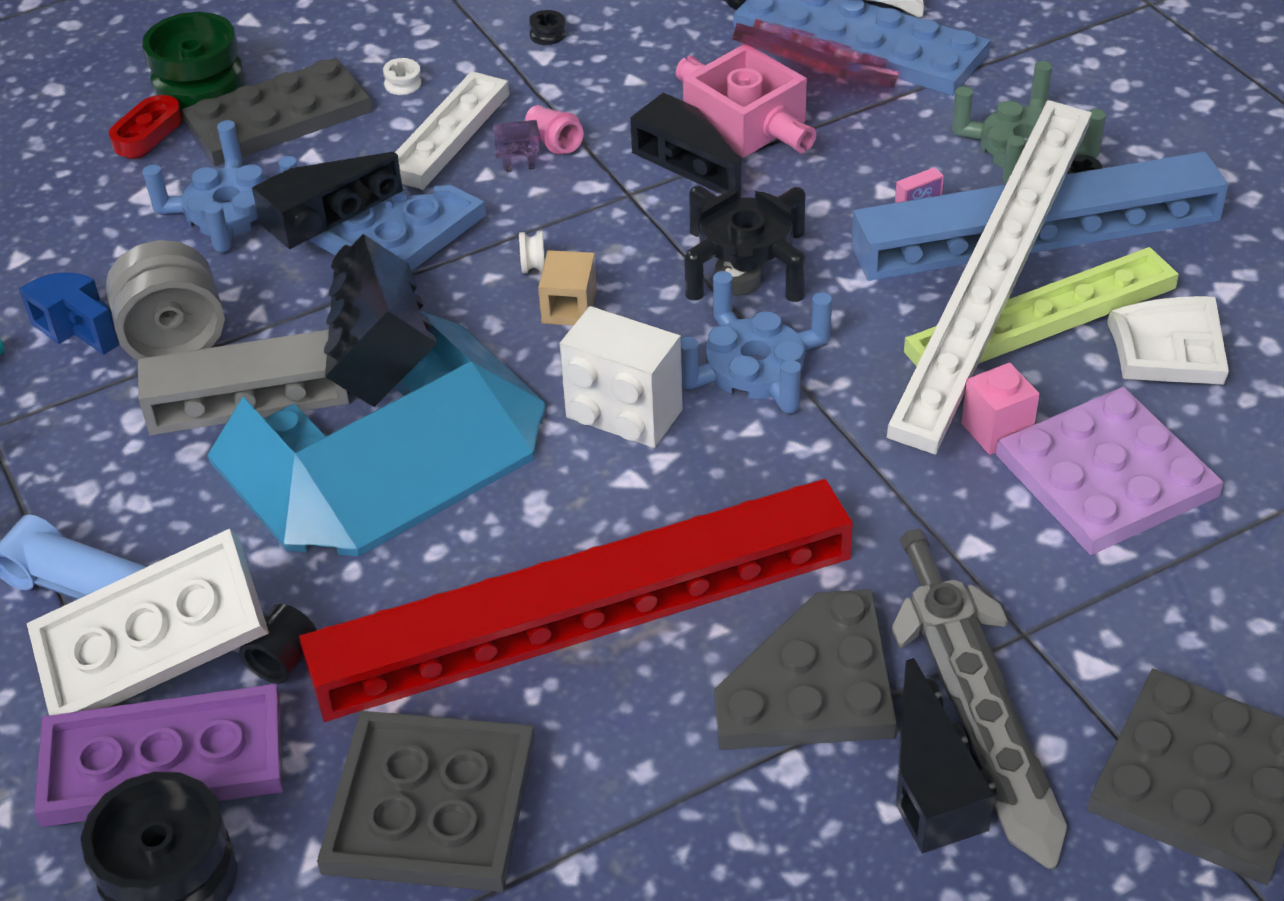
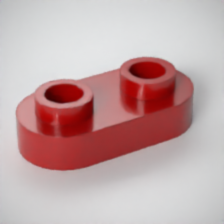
(145, 126)

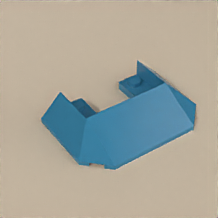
(447, 437)

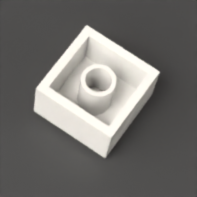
(622, 376)

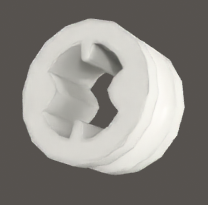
(401, 76)
(531, 251)

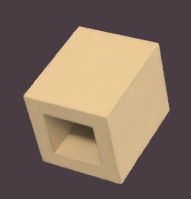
(566, 286)

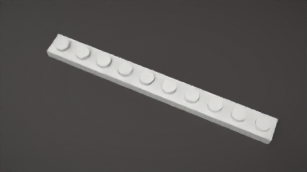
(988, 280)

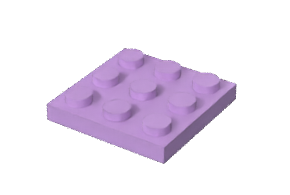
(1108, 470)

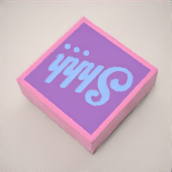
(919, 186)

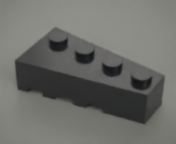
(373, 321)

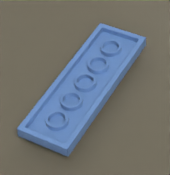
(914, 46)

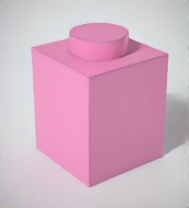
(998, 405)

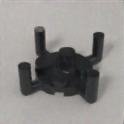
(746, 234)

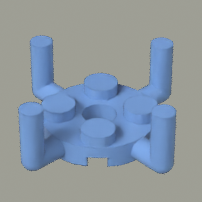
(210, 187)
(736, 339)

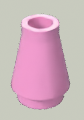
(557, 129)

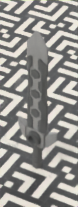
(952, 629)

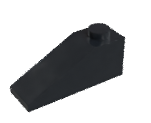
(685, 143)

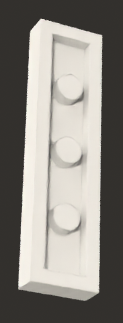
(449, 128)

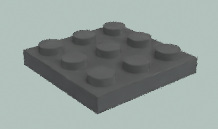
(1199, 776)
(428, 801)

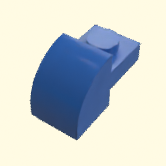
(69, 306)

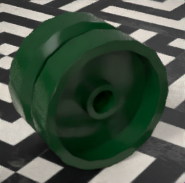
(193, 57)

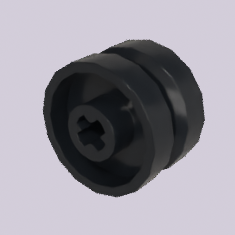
(159, 841)

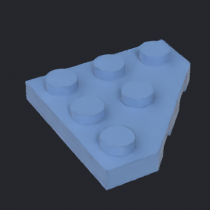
(410, 225)

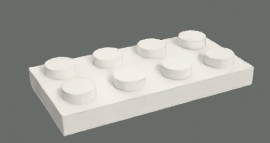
(147, 627)

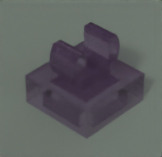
(515, 140)

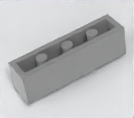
(208, 383)

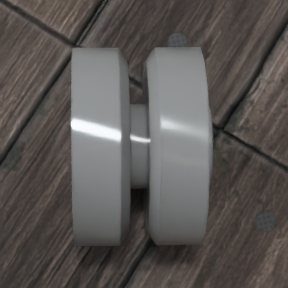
(163, 300)

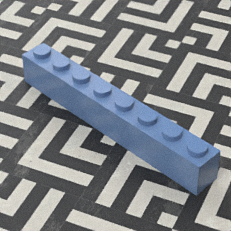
(1087, 209)

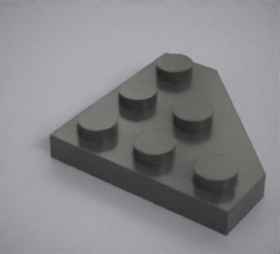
(811, 680)

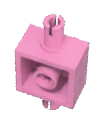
(749, 99)

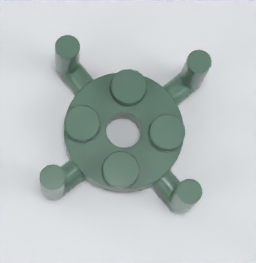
(1006, 128)

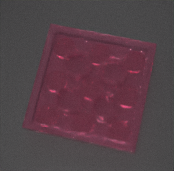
(816, 52)

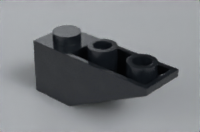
(322, 195)
(937, 780)

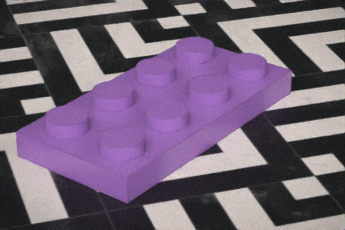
(215, 737)

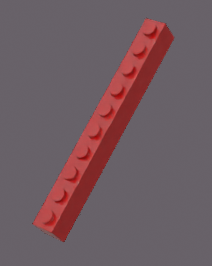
(574, 598)

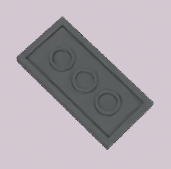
(279, 109)

